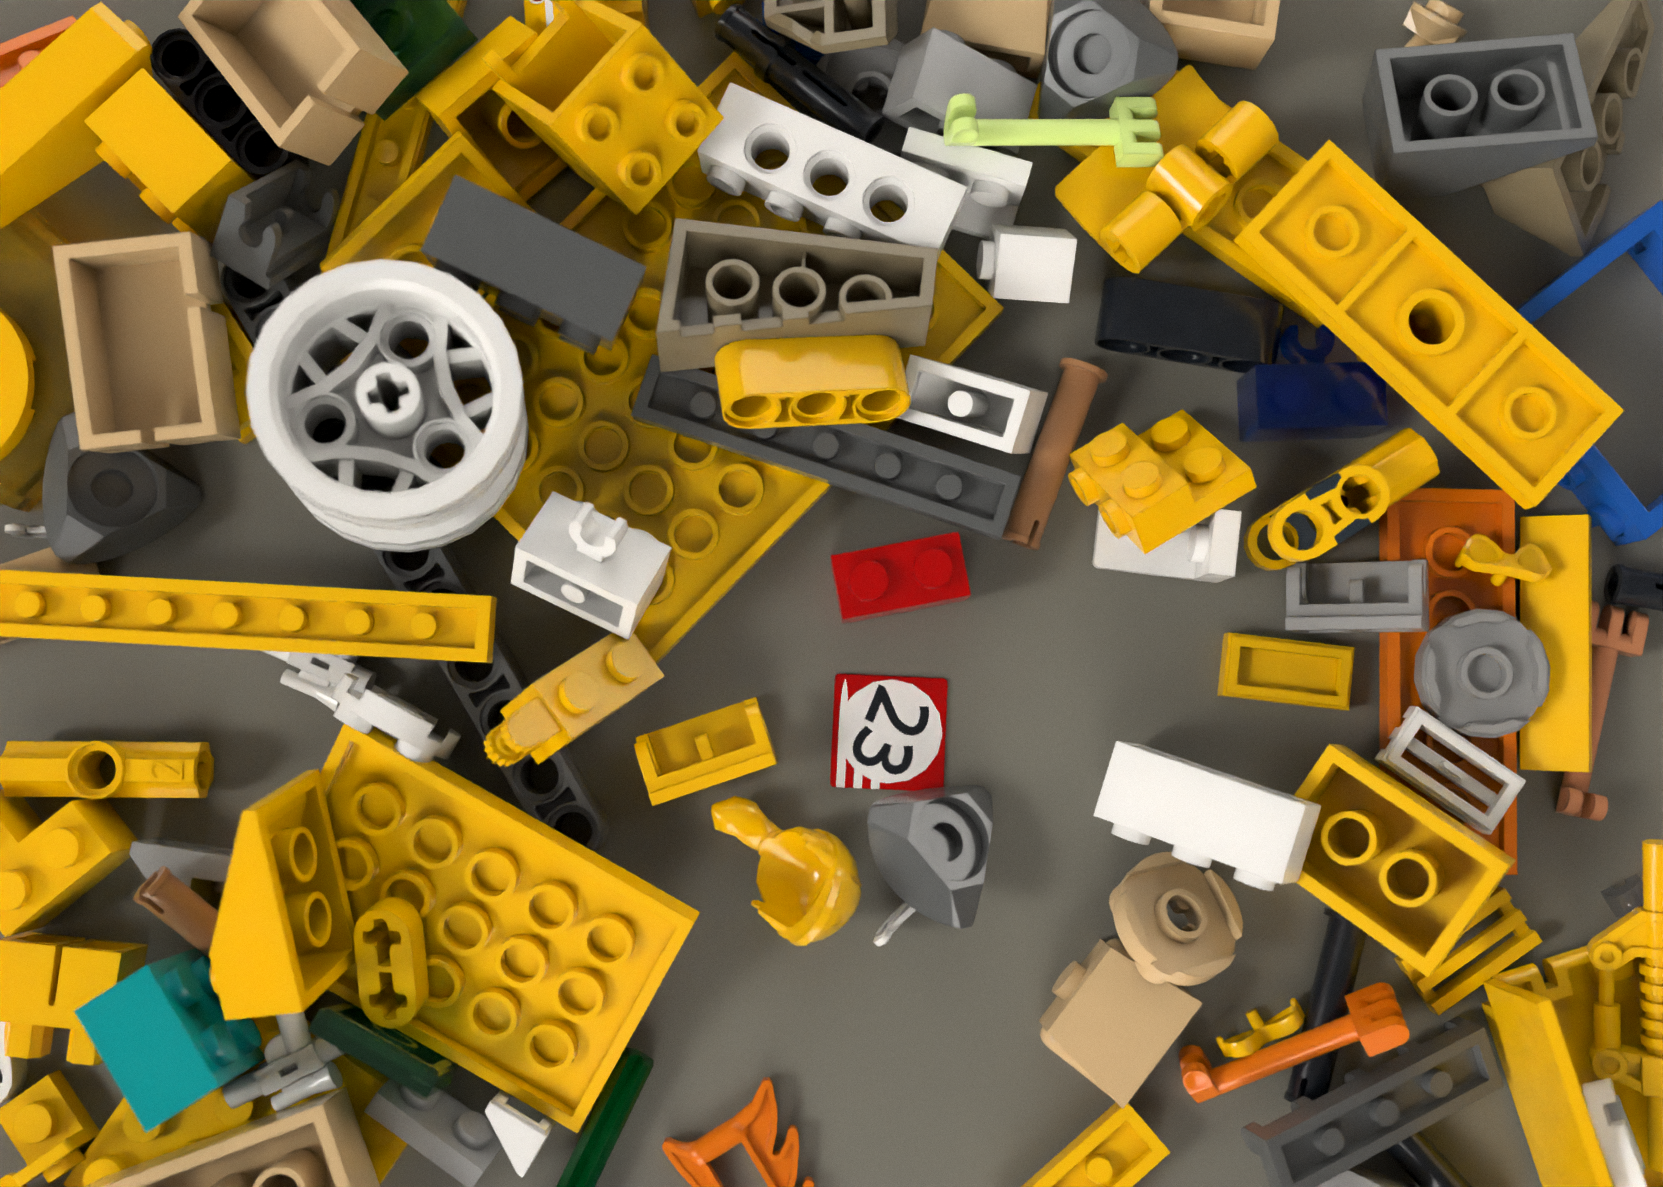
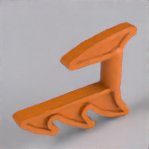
(754, 1128)

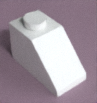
(973, 405)

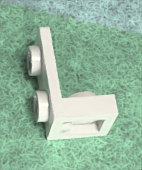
(1199, 553)

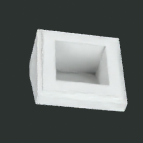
(519, 1129)

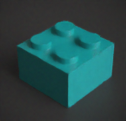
(169, 1037)

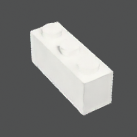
(1207, 815)

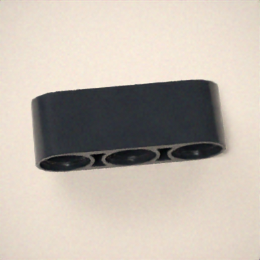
(208, 96)
(1188, 324)

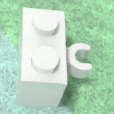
(590, 564)

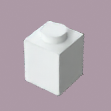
(1027, 263)

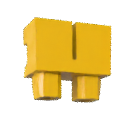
(51, 978)

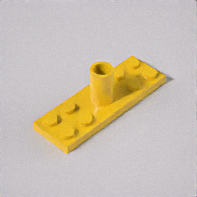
(1429, 326)

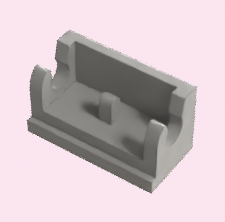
(1357, 597)

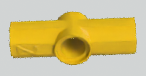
(73, 769)

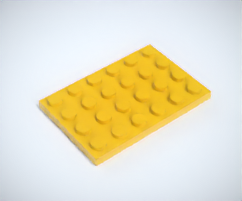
(528, 936)

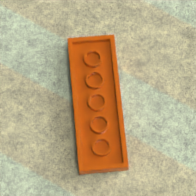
(1435, 528)

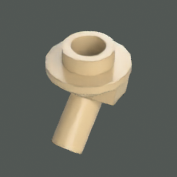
(1434, 23)

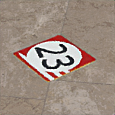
(888, 732)

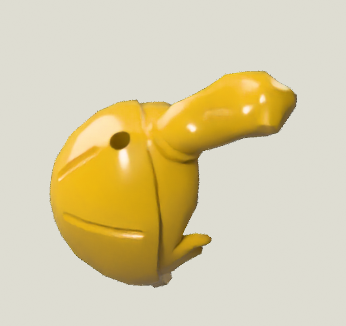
(802, 875)

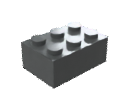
(533, 266)

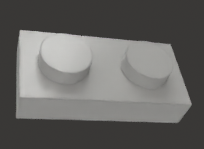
(438, 1128)

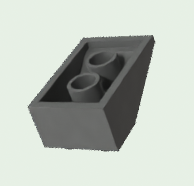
(1473, 111)

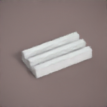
(1403, 739)

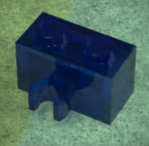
(1309, 395)

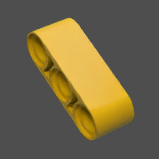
(811, 381)

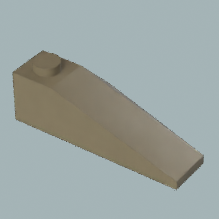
(1564, 196)

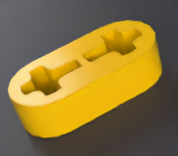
(381, 962)

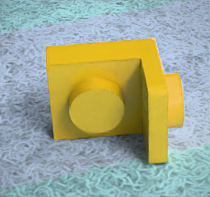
(48, 1128)

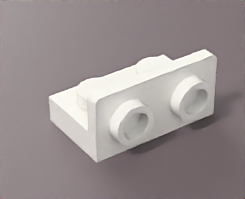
(992, 179)

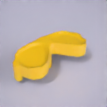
(1485, 556)
(1278, 1026)

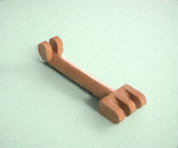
(1606, 645)

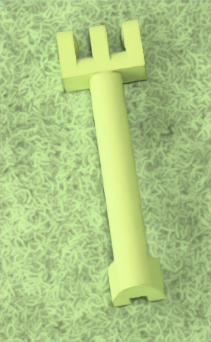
(1128, 129)

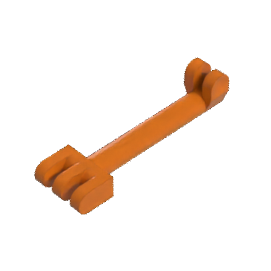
(1373, 1020)

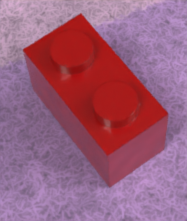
(900, 577)

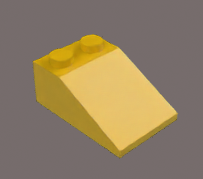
(283, 907)

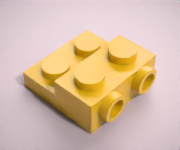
(1158, 480)

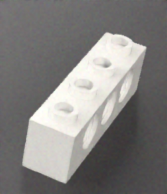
(817, 150)

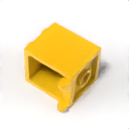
(607, 101)

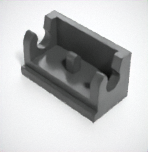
(272, 228)

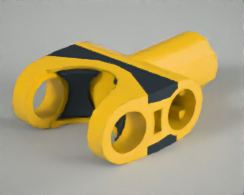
(1343, 501)

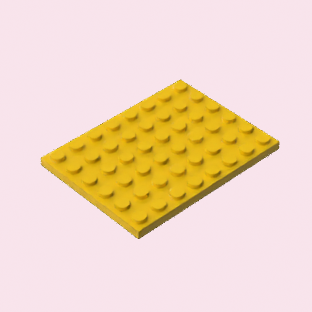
(697, 498)

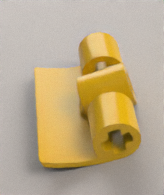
(1205, 152)

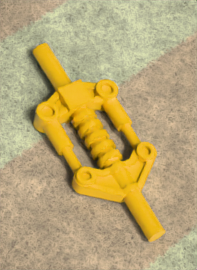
(1630, 937)

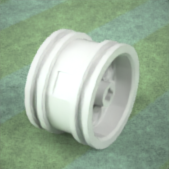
(368, 313)

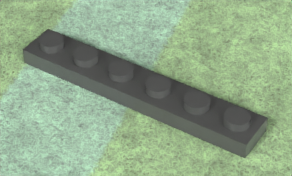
(839, 455)

